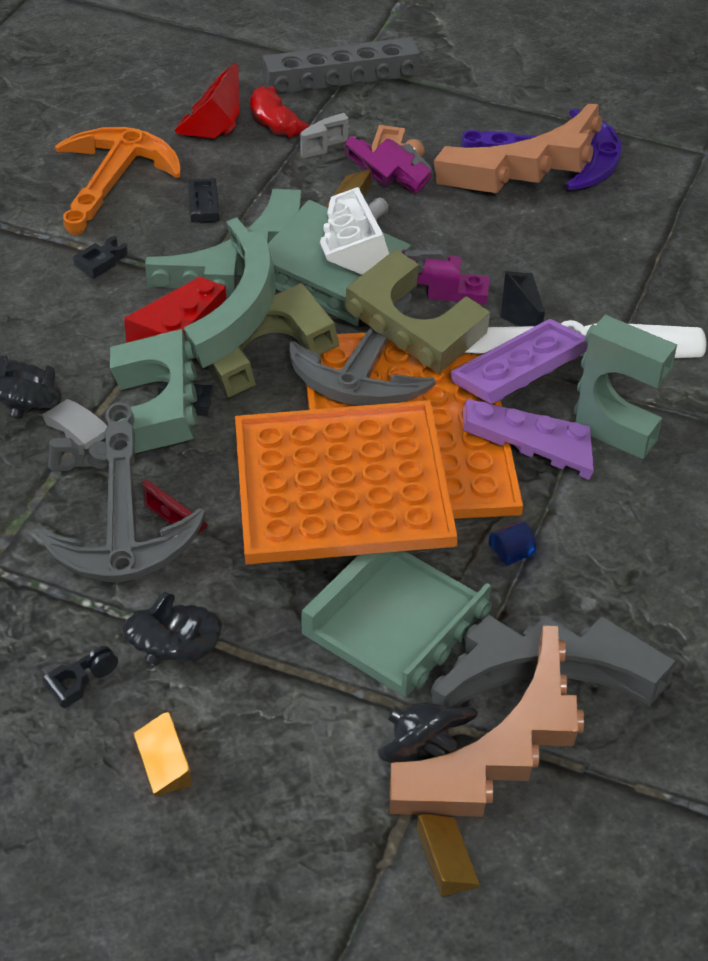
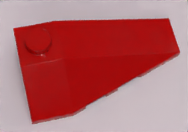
(215, 109)

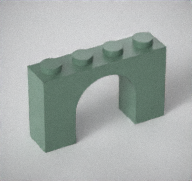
(628, 351)
(159, 358)

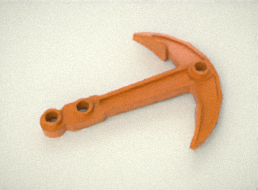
(124, 146)

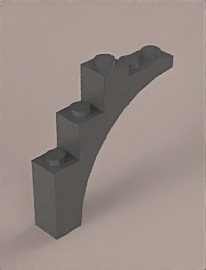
(598, 655)

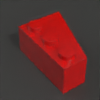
(175, 309)

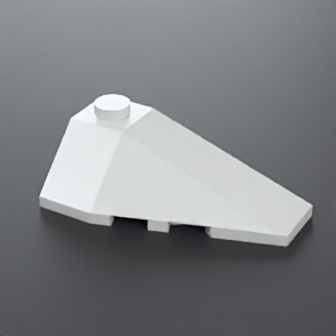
(352, 233)

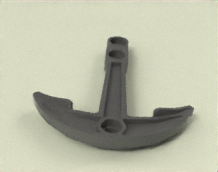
(353, 381)
(122, 543)

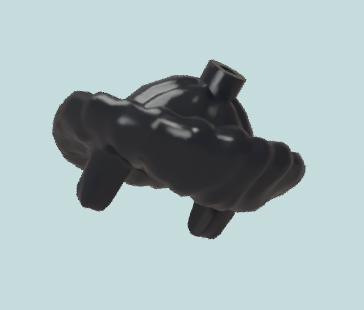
(27, 387)
(173, 631)
(424, 728)

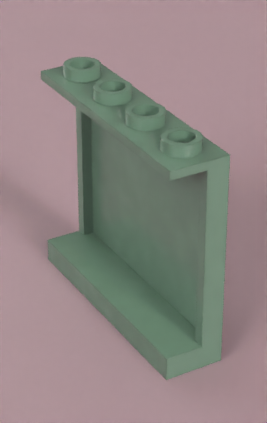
(300, 259)
(393, 617)

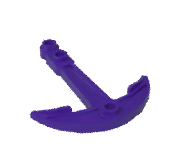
(604, 160)

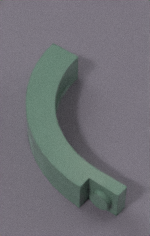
(245, 308)

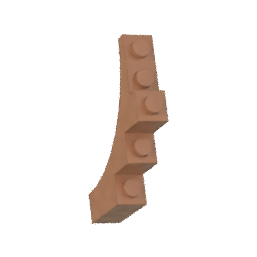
(526, 160)
(464, 779)

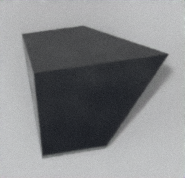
(521, 300)

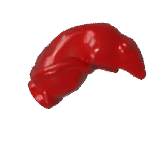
(269, 112)

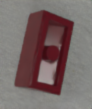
(164, 505)

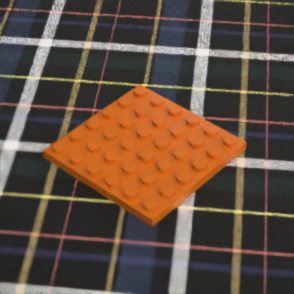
(342, 482)

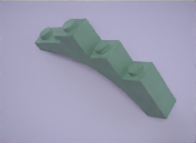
(222, 261)

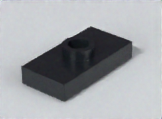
(203, 200)

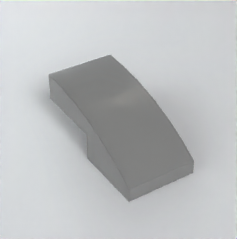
(323, 133)
(76, 423)

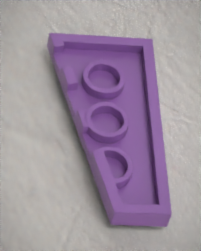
(531, 433)

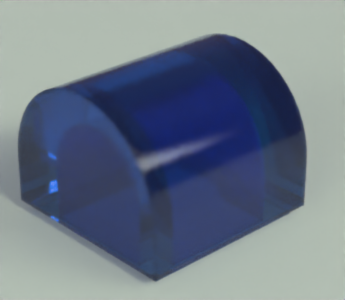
(513, 542)

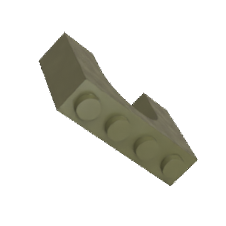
(291, 313)
(431, 341)

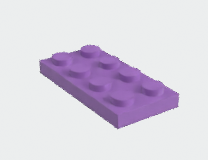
(520, 361)

